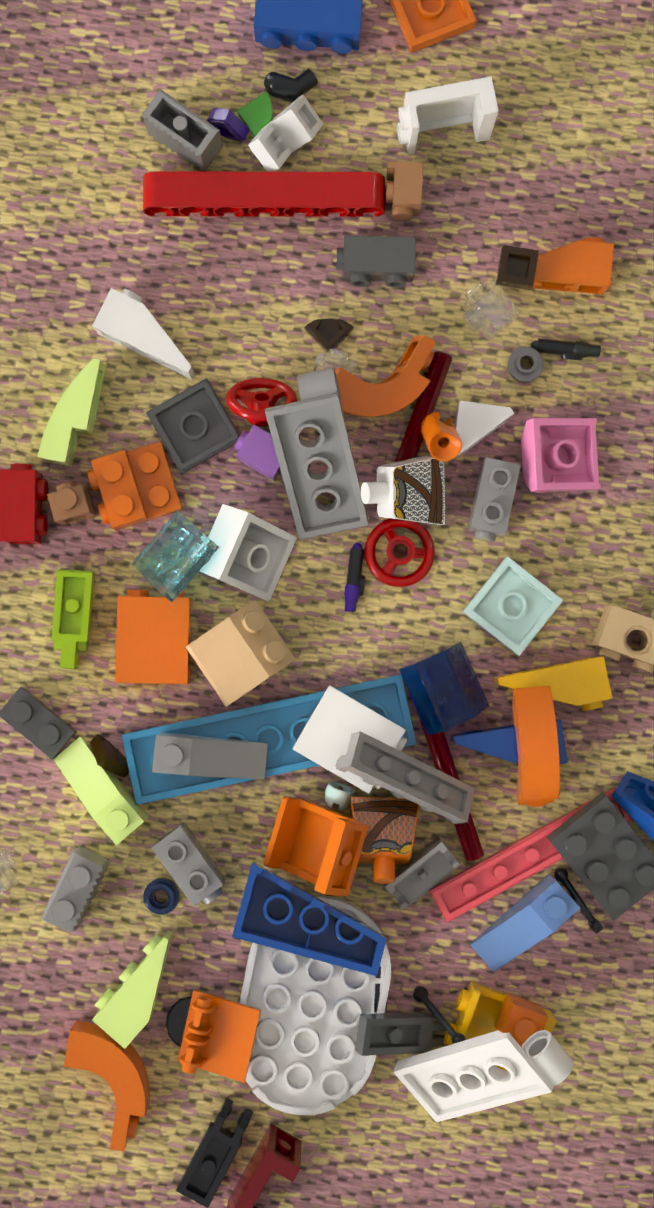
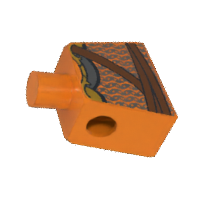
(389, 833)

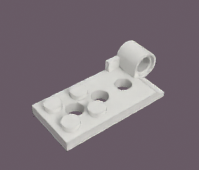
(465, 1077)

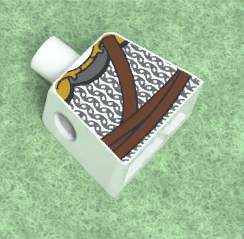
(409, 490)

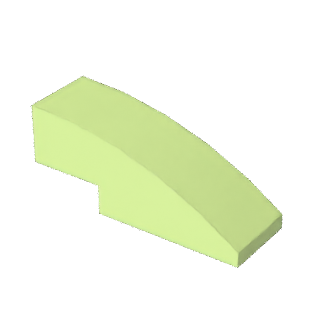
(73, 415)

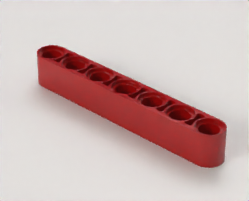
(263, 192)

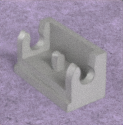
(422, 873)

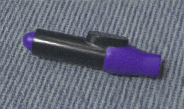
(355, 581)

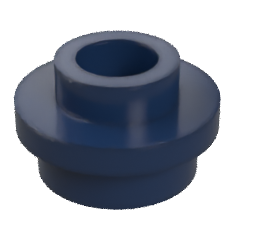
(161, 907)

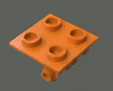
(218, 1036)

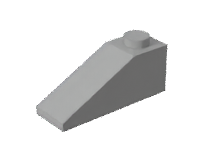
(209, 756)

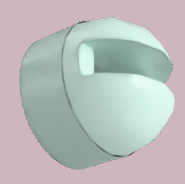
(338, 796)

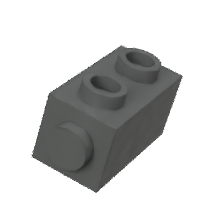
(377, 259)

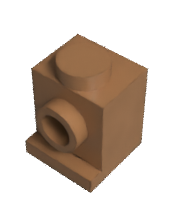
(405, 189)
(71, 503)

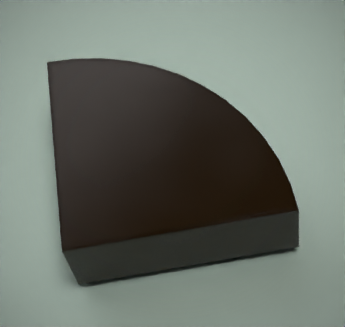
(328, 332)
(108, 756)

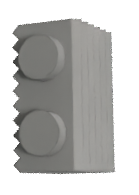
(182, 130)
(75, 889)

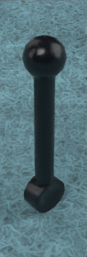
(562, 876)
(420, 994)

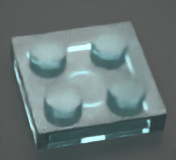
(175, 556)

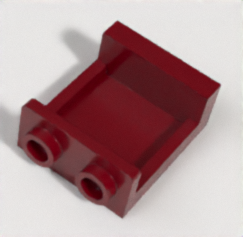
(275, 1153)

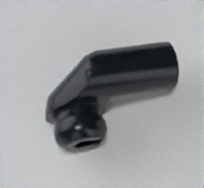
(288, 88)

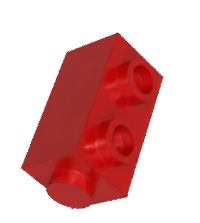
(21, 505)

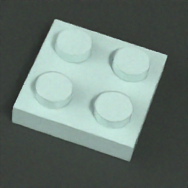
(512, 606)

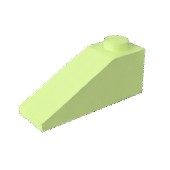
(100, 791)

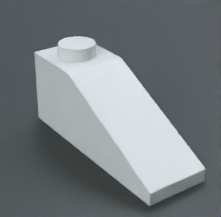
(134, 327)

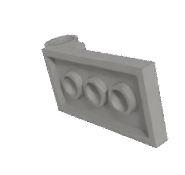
(322, 410)

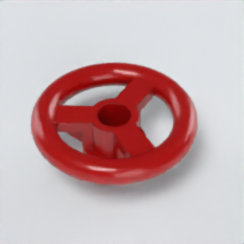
(257, 401)
(385, 574)

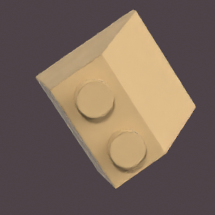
(240, 653)

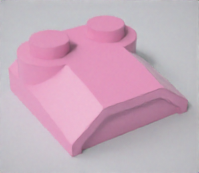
(560, 454)

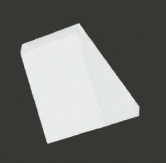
(477, 421)

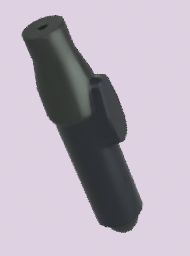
(567, 349)

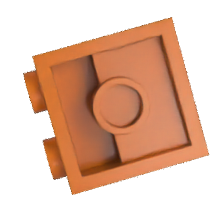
(134, 486)

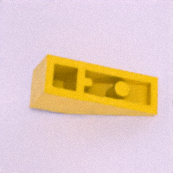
(572, 682)

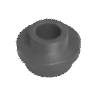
(518, 372)

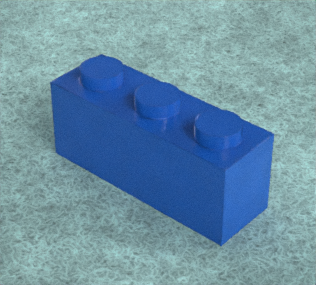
(309, 24)

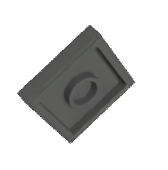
(193, 426)

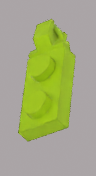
(72, 614)

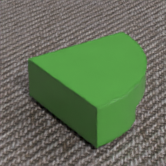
(257, 113)

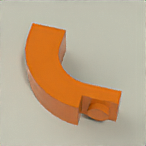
(395, 391)
(536, 746)
(121, 1068)

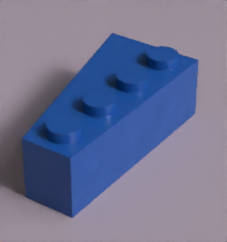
(299, 923)

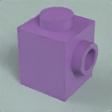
(258, 452)

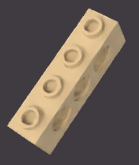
(613, 633)

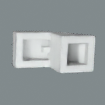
(285, 134)

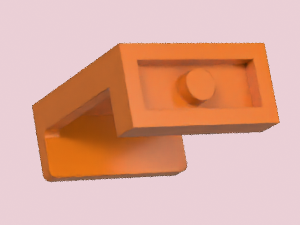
(152, 639)
(316, 845)

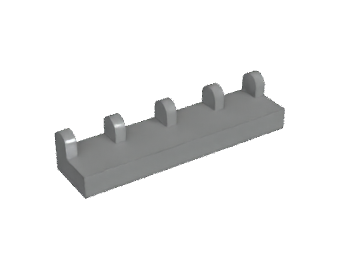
(407, 777)

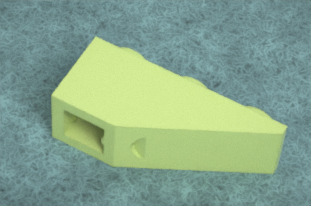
(130, 1007)

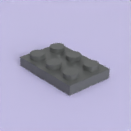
(606, 855)

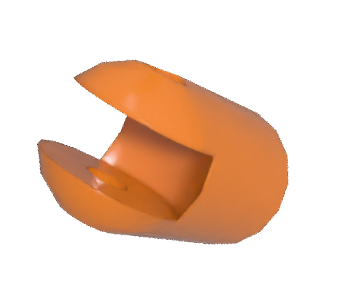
(441, 437)

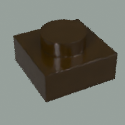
(517, 267)

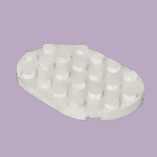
(310, 1024)

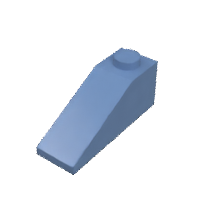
(525, 923)

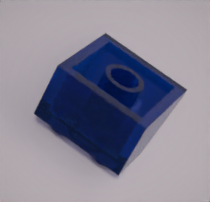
(444, 689)

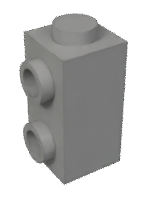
(493, 499)
(189, 865)

